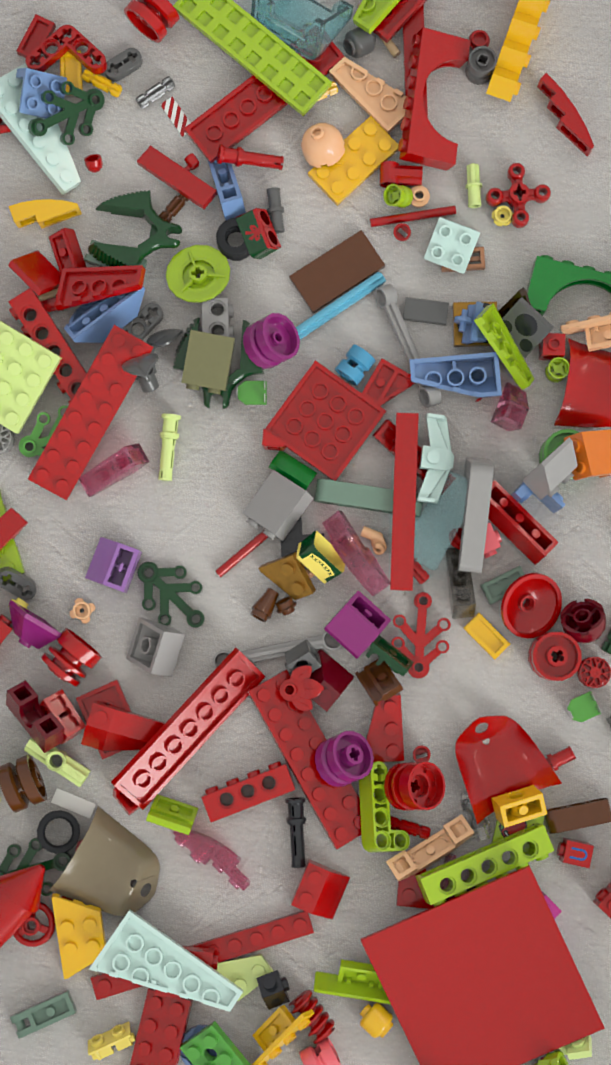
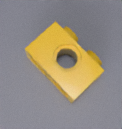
(519, 806)

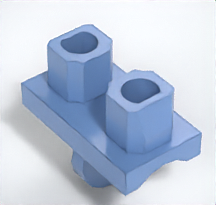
(466, 323)

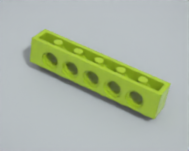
(539, 849)

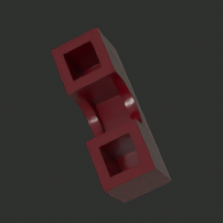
(42, 728)

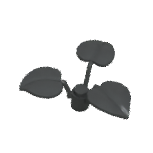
(144, 365)

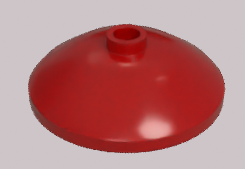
(539, 610)

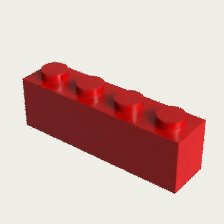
(519, 525)

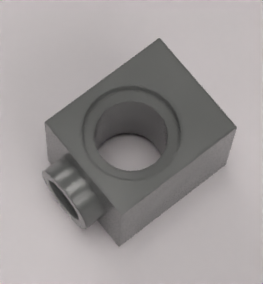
(305, 652)

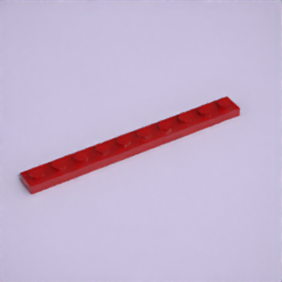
(225, 947)

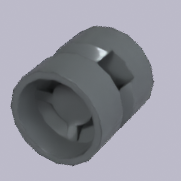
(481, 65)

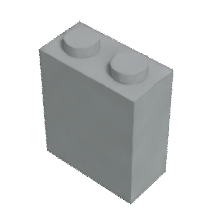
(277, 506)

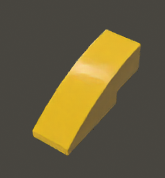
(45, 212)

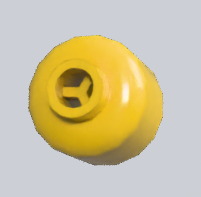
(376, 1020)

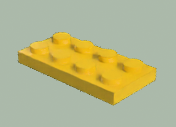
(362, 157)

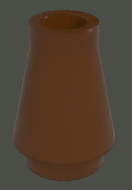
(265, 605)

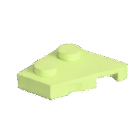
(245, 971)

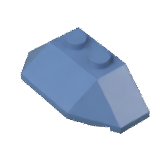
(95, 319)

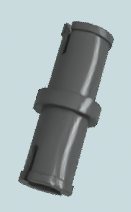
(275, 209)

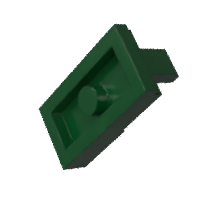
(393, 657)

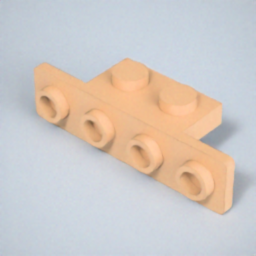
(596, 330)

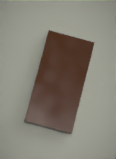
(337, 271)

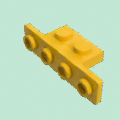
(277, 1031)

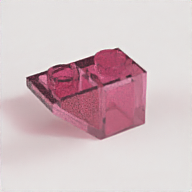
(511, 408)

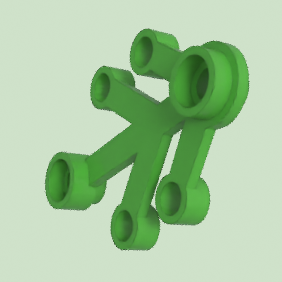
(34, 437)

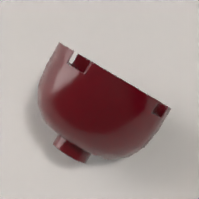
(583, 620)

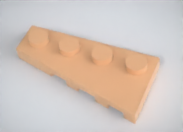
(370, 93)

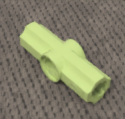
(69, 769)

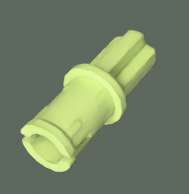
(473, 186)

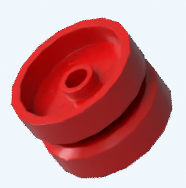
(152, 17)
(567, 651)

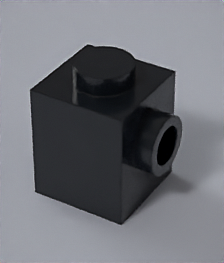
(273, 989)

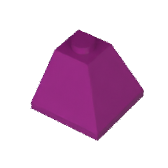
(31, 627)

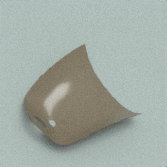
(106, 866)

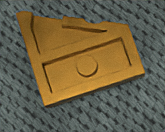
(289, 575)

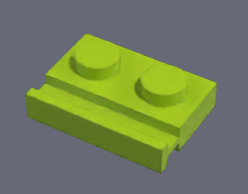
(172, 814)

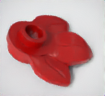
(304, 688)

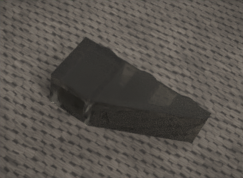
(460, 587)

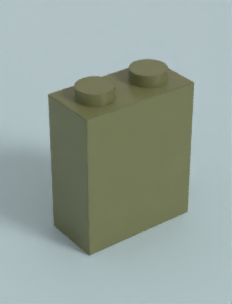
(208, 361)

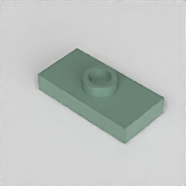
(496, 587)

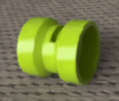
(398, 196)
(558, 365)

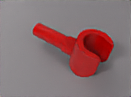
(192, 162)

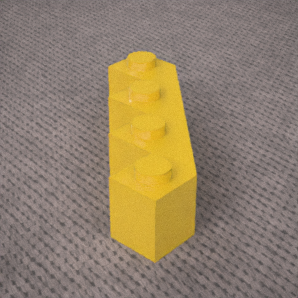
(515, 48)

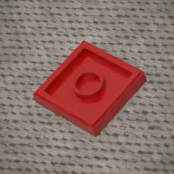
(36, 272)

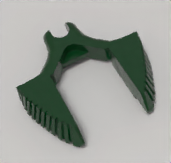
(135, 205)
(247, 367)

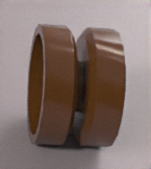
(22, 783)

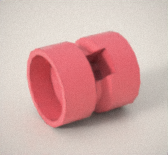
(322, 1054)

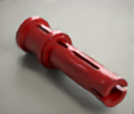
(239, 157)

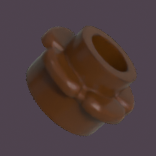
(285, 605)

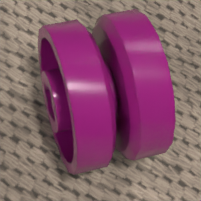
(271, 341)
(344, 759)

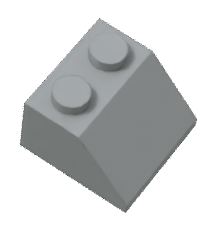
(552, 471)
(155, 647)

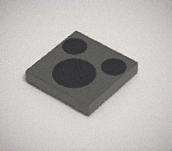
(526, 326)

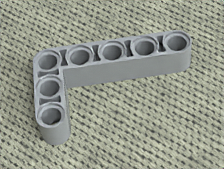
(476, 512)

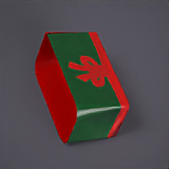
(258, 233)

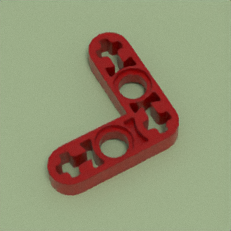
(69, 45)

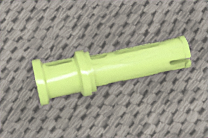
(169, 436)

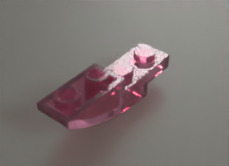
(354, 554)
(205, 848)

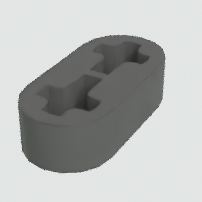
(123, 65)
(19, 579)

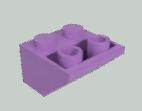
(113, 564)

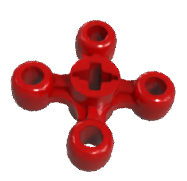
(523, 191)

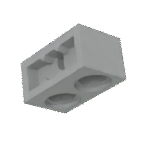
(211, 322)

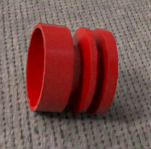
(71, 657)
(414, 786)

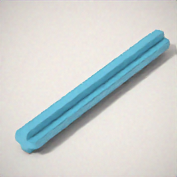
(340, 304)

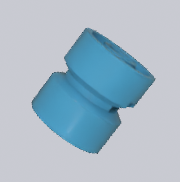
(360, 359)

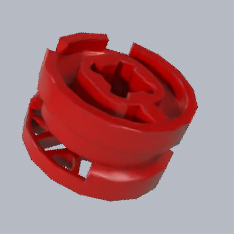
(594, 672)

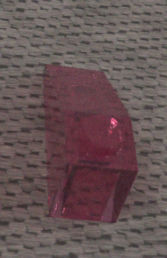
(114, 469)

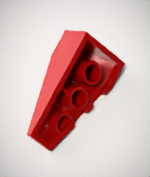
(117, 729)

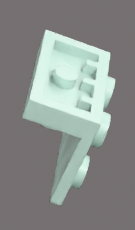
(451, 245)

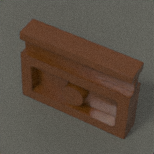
(379, 682)

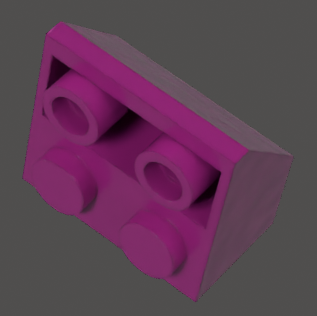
(357, 624)

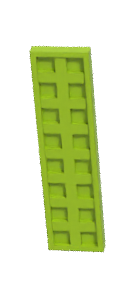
(257, 50)

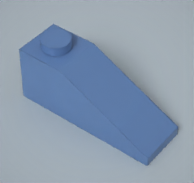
(227, 189)

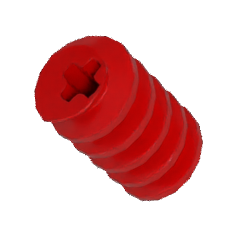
(319, 1023)

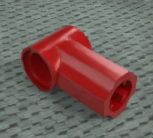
(403, 175)

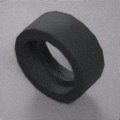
(61, 848)

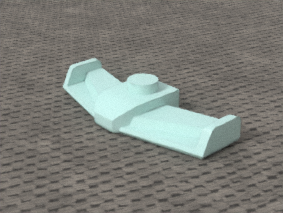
(435, 459)

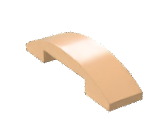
(431, 850)

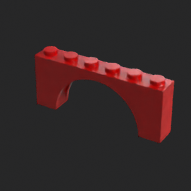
(419, 139)

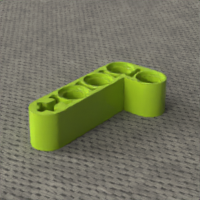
(380, 808)

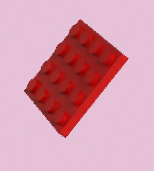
(325, 421)

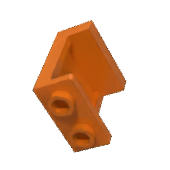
(592, 453)

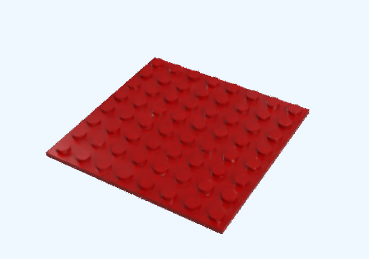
(484, 977)

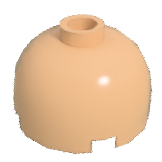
(322, 145)

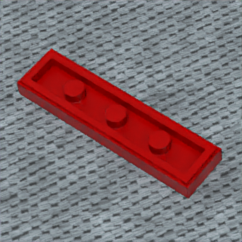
(177, 177)

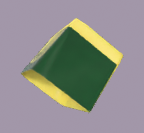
(320, 557)

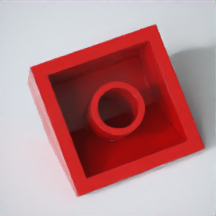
(320, 890)

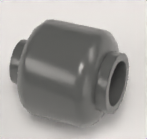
(359, 42)

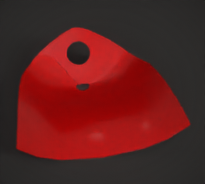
(587, 389)
(503, 765)

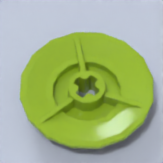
(196, 260)

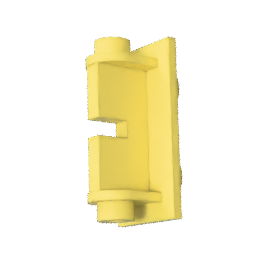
(101, 1044)

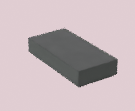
(425, 311)

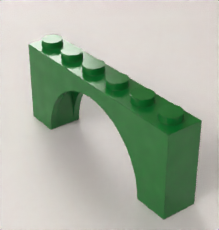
(553, 276)

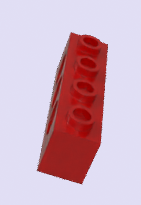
(217, 809)

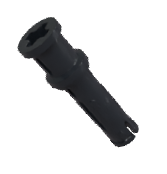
(296, 820)

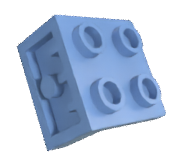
(33, 85)
(554, 503)

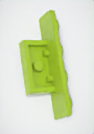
(353, 981)

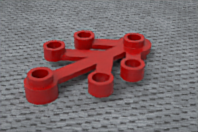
(421, 639)

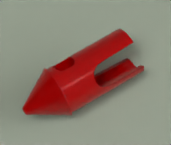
(19, 899)

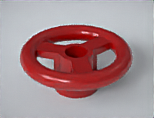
(26, 929)

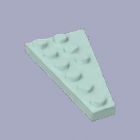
(47, 149)
(158, 962)

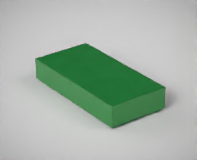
(293, 469)

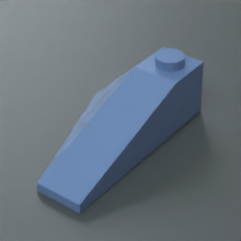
(464, 374)

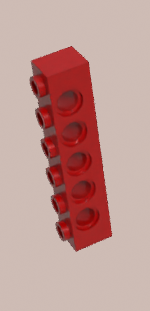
(29, 301)

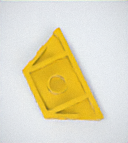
(78, 933)

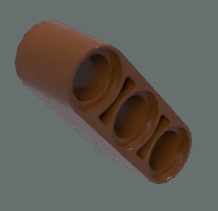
(578, 815)

